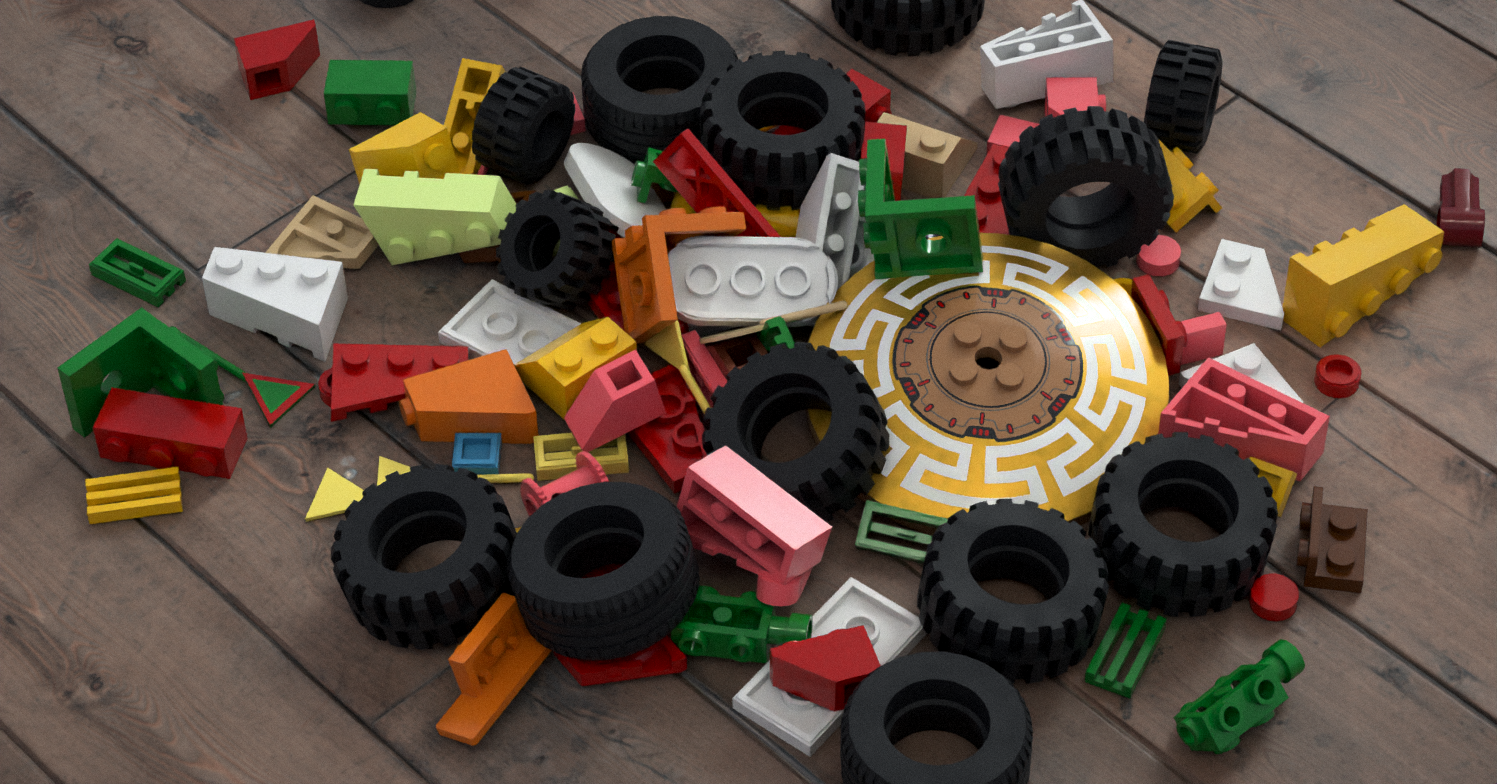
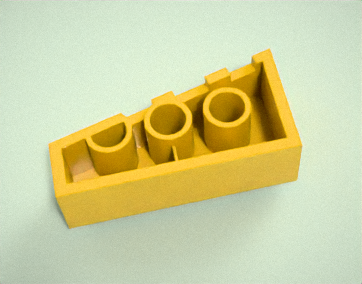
(1358, 273)

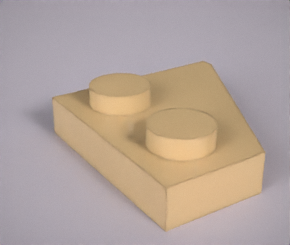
(326, 234)

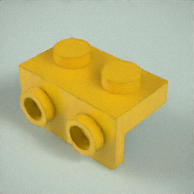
(1189, 192)

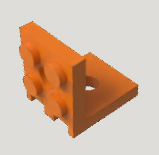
(645, 269)

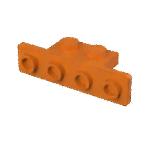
(490, 671)

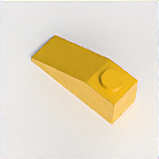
(469, 91)

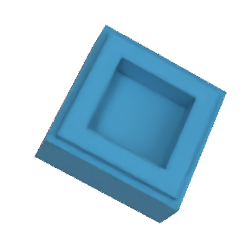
(477, 452)

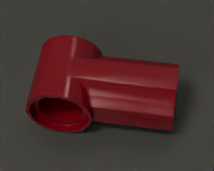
(1460, 209)

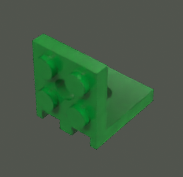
(898, 228)
(138, 357)

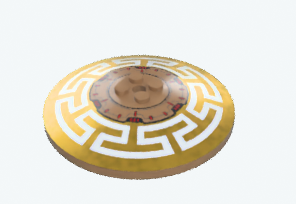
(1069, 391)

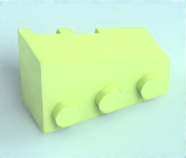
(432, 216)

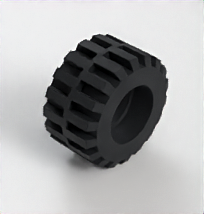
(1183, 95)
(523, 125)
(530, 242)

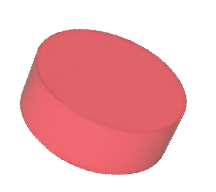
(1160, 257)

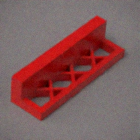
(706, 184)

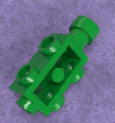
(736, 627)
(1231, 712)

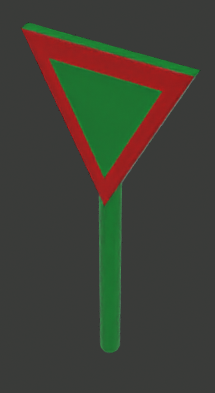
(272, 394)

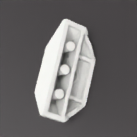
(832, 217)

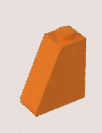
(470, 398)

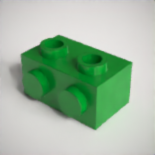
(369, 92)

